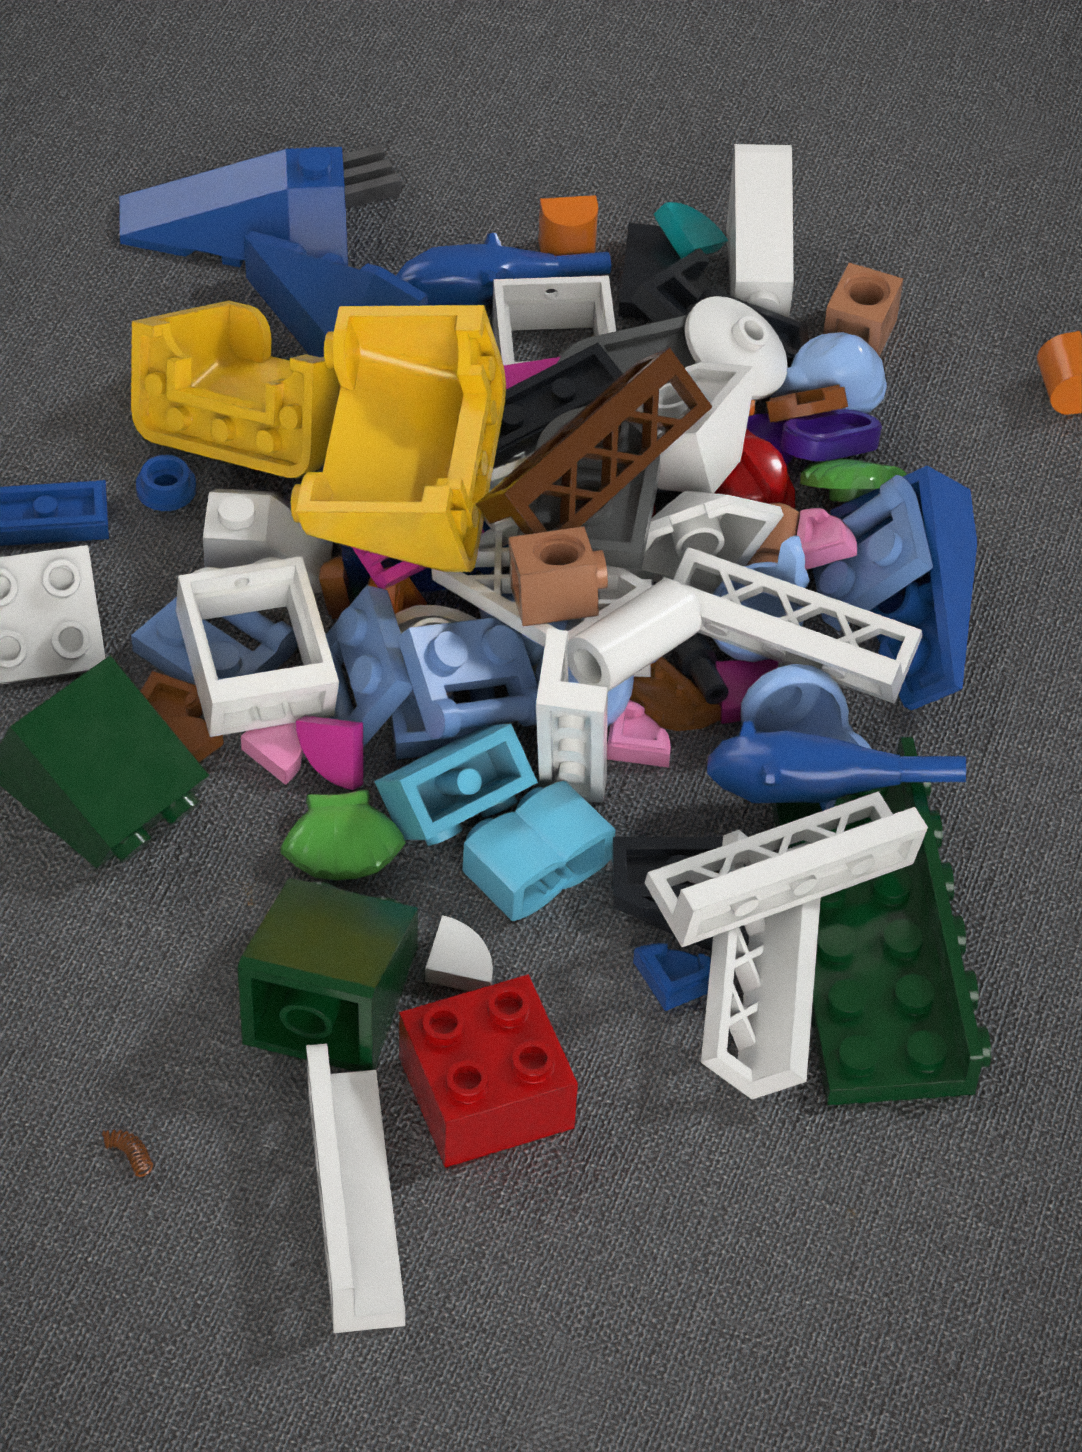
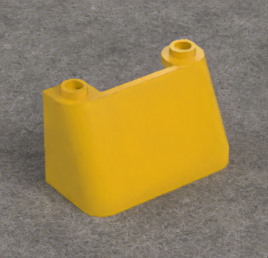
(215, 390)
(408, 434)

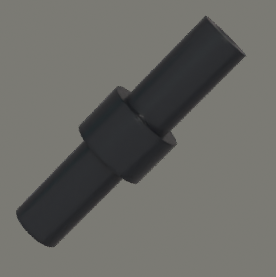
(698, 663)

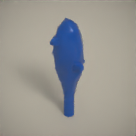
(467, 271)
(816, 768)

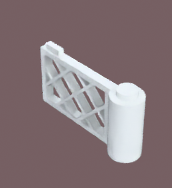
(603, 647)

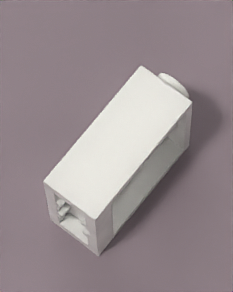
(527, 306)
(268, 696)

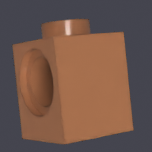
(865, 305)
(556, 576)

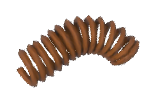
(135, 1164)

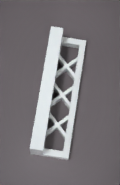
(790, 643)
(570, 725)
(785, 878)
(777, 998)
(354, 1197)

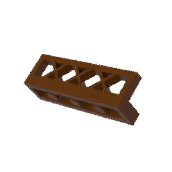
(581, 435)

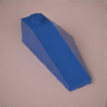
(279, 194)
(939, 598)

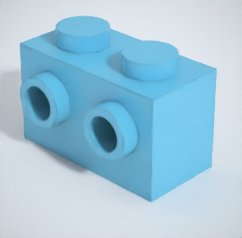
(456, 783)

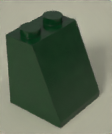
(100, 766)
(326, 973)

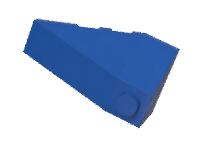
(310, 289)

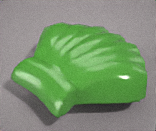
(847, 477)
(342, 837)

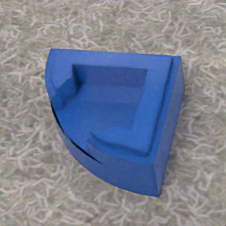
(673, 974)

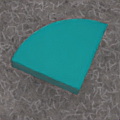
(689, 229)

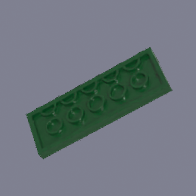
(891, 974)

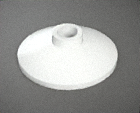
(735, 334)

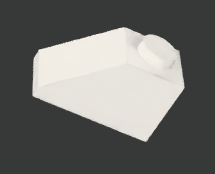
(715, 442)
(709, 523)
(257, 526)

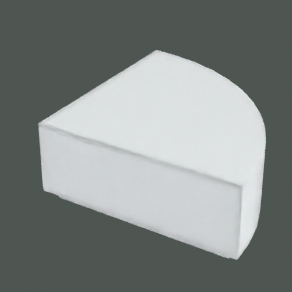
(459, 957)

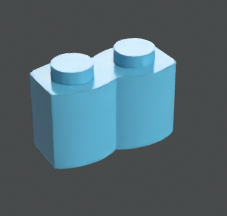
(537, 850)

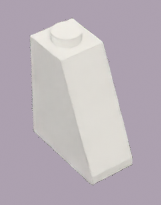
(761, 226)

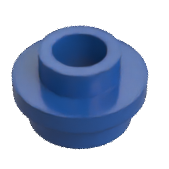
(165, 483)

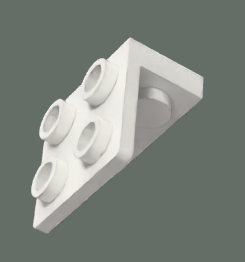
(48, 615)

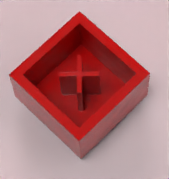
(487, 1070)

